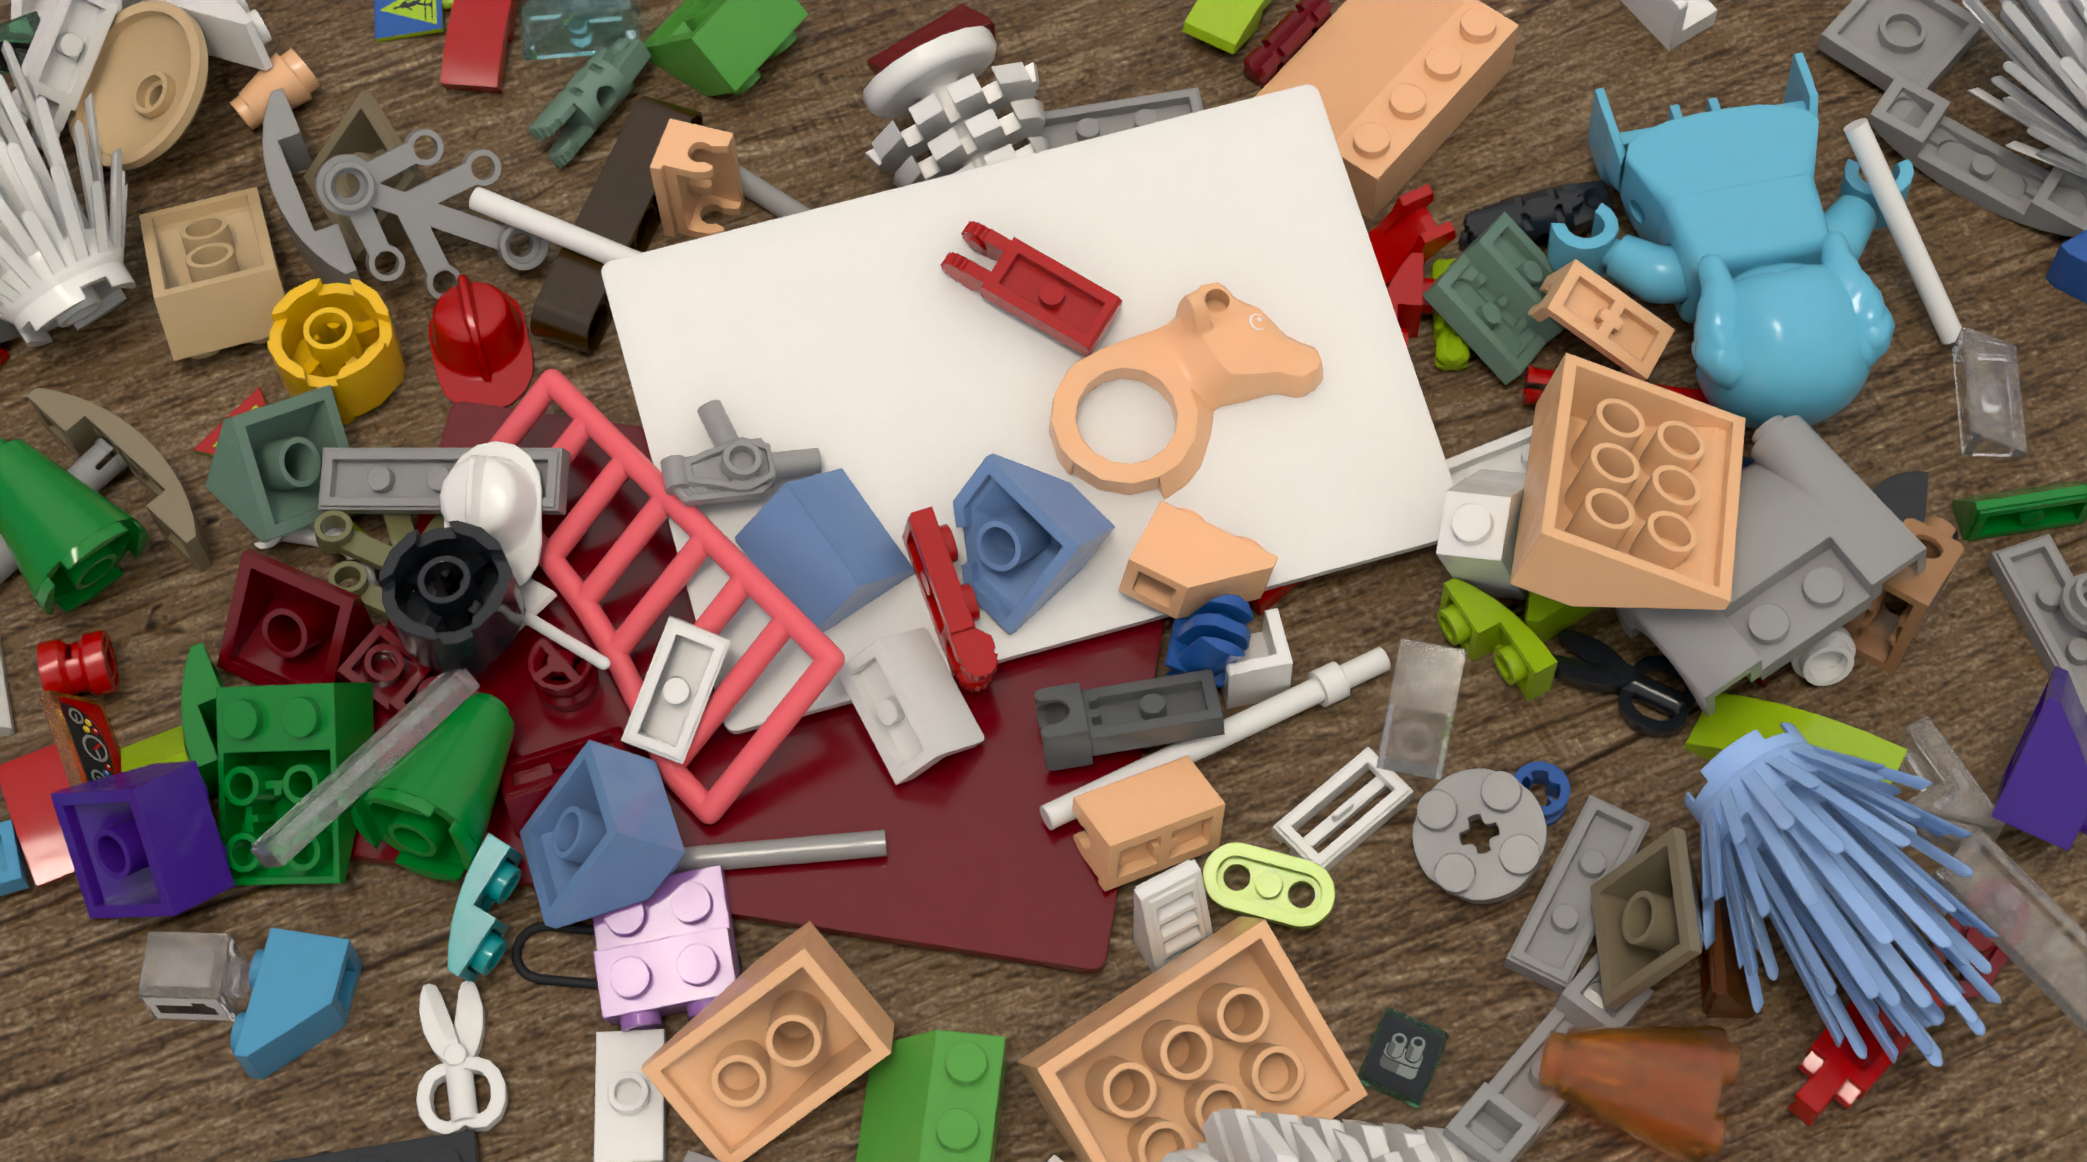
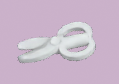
(458, 1051)

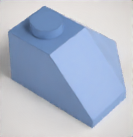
(1023, 537)

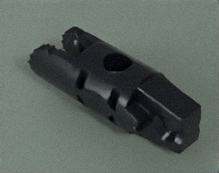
(1536, 210)

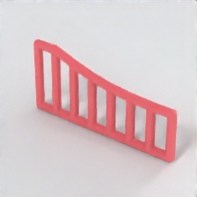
(704, 541)

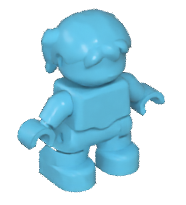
(1744, 249)

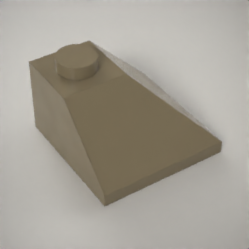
(1647, 918)

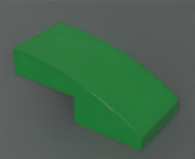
(199, 713)

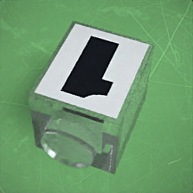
(193, 976)

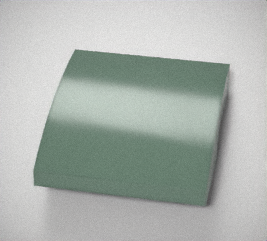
(1489, 297)

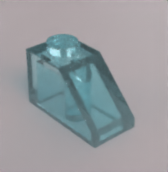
(575, 26)

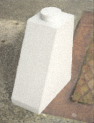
(1481, 531)

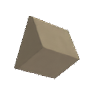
(367, 135)

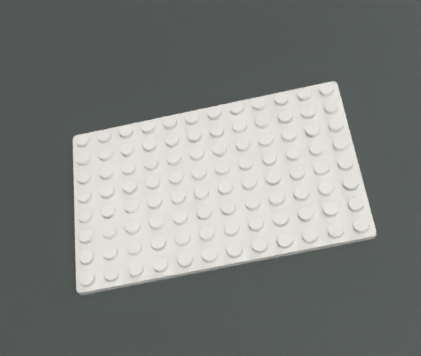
(863, 347)

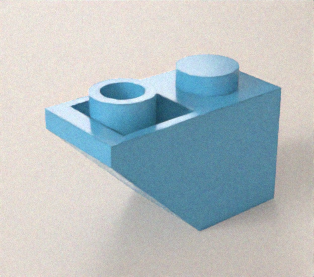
(297, 999)

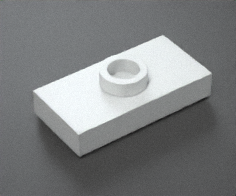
(627, 1104)

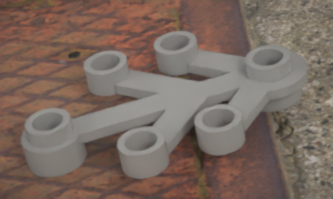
(419, 208)

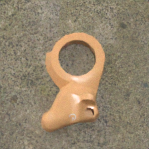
(1201, 360)

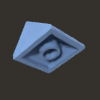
(824, 547)

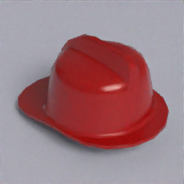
(480, 345)

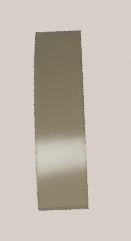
(81, 422)

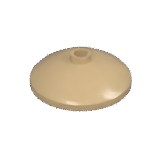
(145, 82)

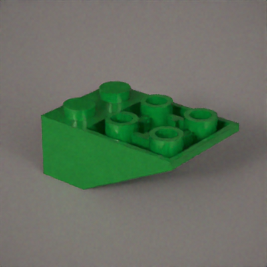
(274, 752)

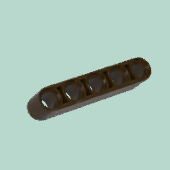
(620, 207)

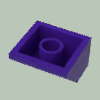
(2048, 771)
(144, 841)

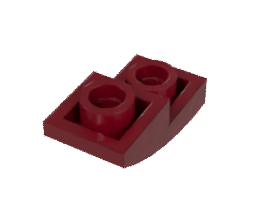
(390, 668)

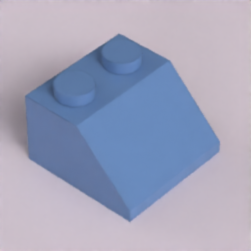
(601, 836)

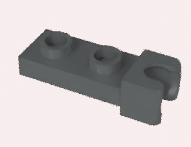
(1125, 716)

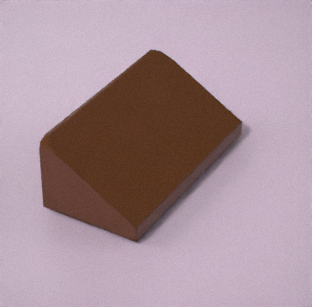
(1722, 982)

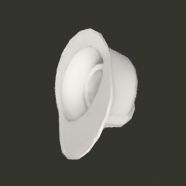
(502, 493)

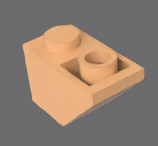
(1189, 562)

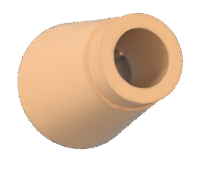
(287, 73)

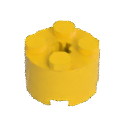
(337, 339)

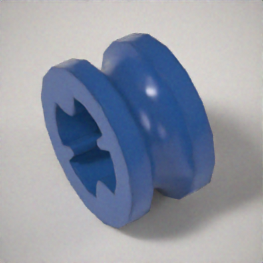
(1555, 784)

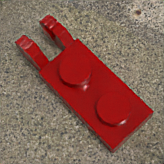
(1035, 289)
(950, 605)

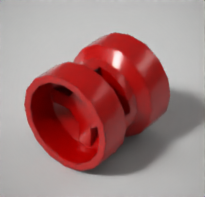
(79, 665)

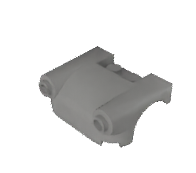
(1804, 565)

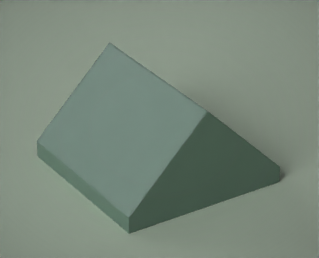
(272, 462)

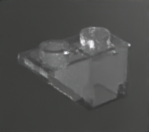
(1421, 709)

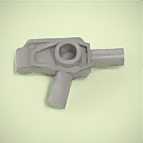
(734, 467)

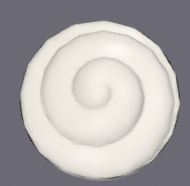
(1827, 660)

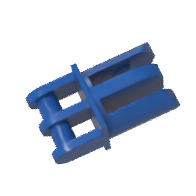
(1210, 637)

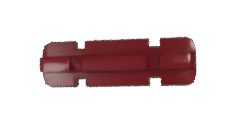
(1285, 40)

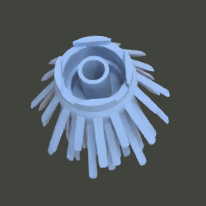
(1804, 838)

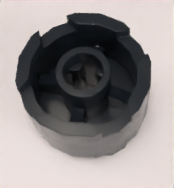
(452, 597)

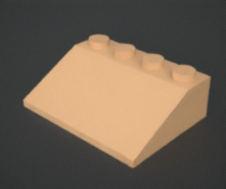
(1399, 82)
(1628, 494)
(1193, 1037)

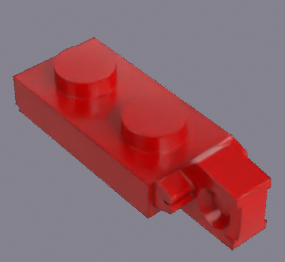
(1840, 1072)

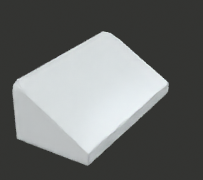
(676, 690)

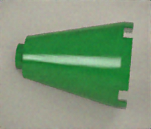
(61, 529)
(441, 792)

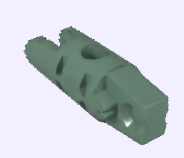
(590, 98)

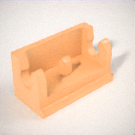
(695, 174)
(1604, 318)
(1148, 822)

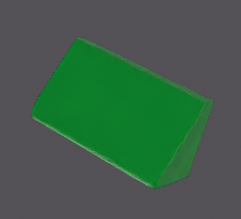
(2021, 510)

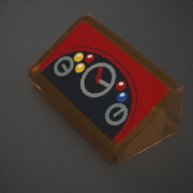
(82, 736)

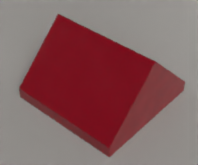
(289, 625)

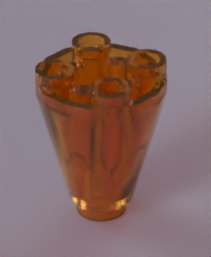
(1647, 1082)

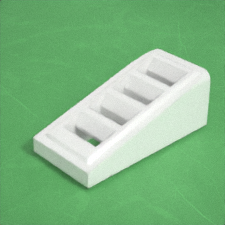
(1170, 914)

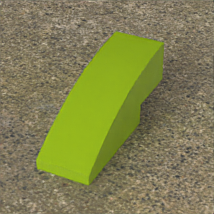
(1742, 714)

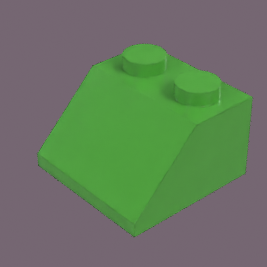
(723, 42)
(935, 1099)

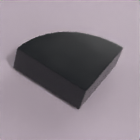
(1905, 494)

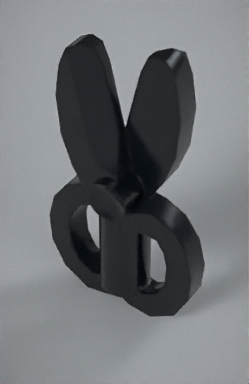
(1608, 672)

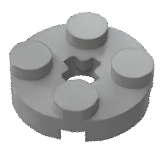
(1514, 853)

